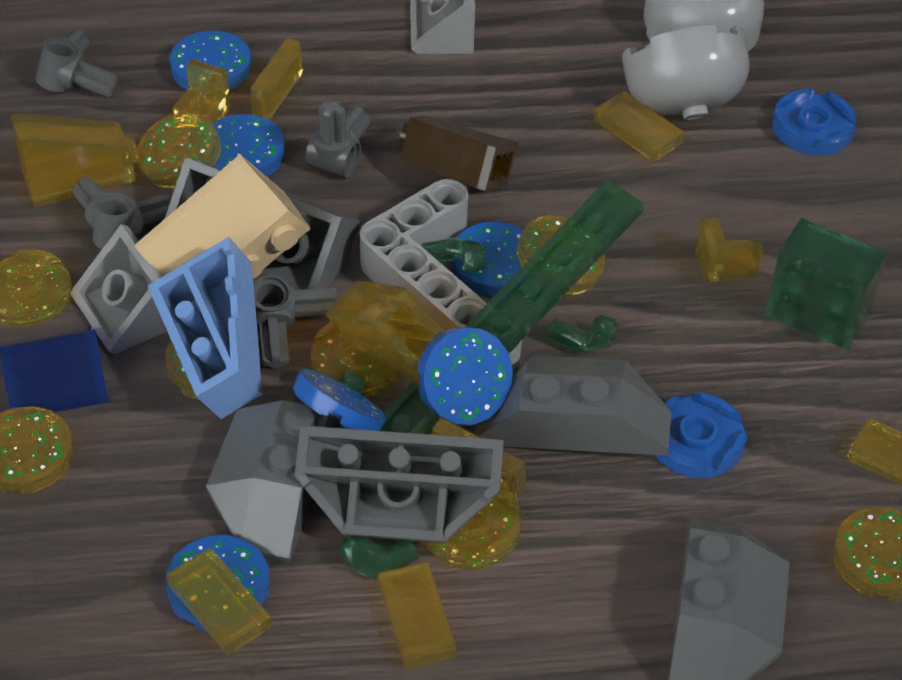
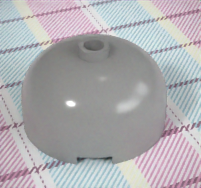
(672, 15)
(688, 70)

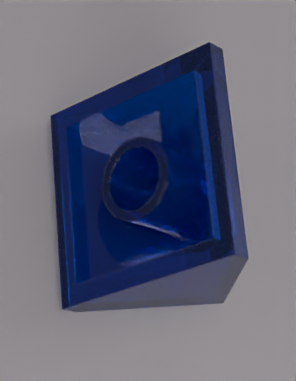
(54, 371)

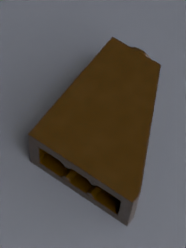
(457, 152)

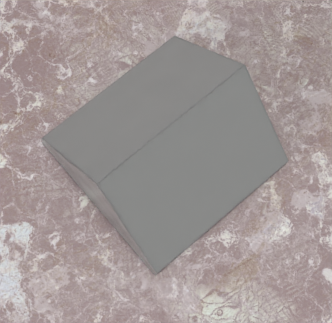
(442, 26)
(116, 294)

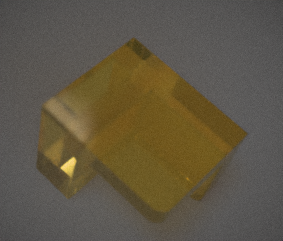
(207, 91)
(723, 258)

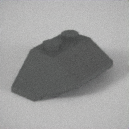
(580, 408)
(256, 479)
(398, 481)
(728, 604)

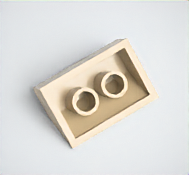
(234, 205)

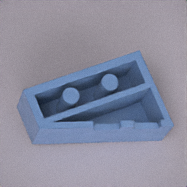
(214, 325)

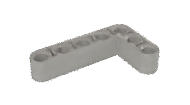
(395, 256)

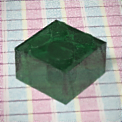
(825, 283)

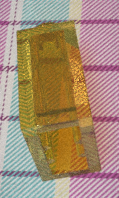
(63, 149)
(385, 325)

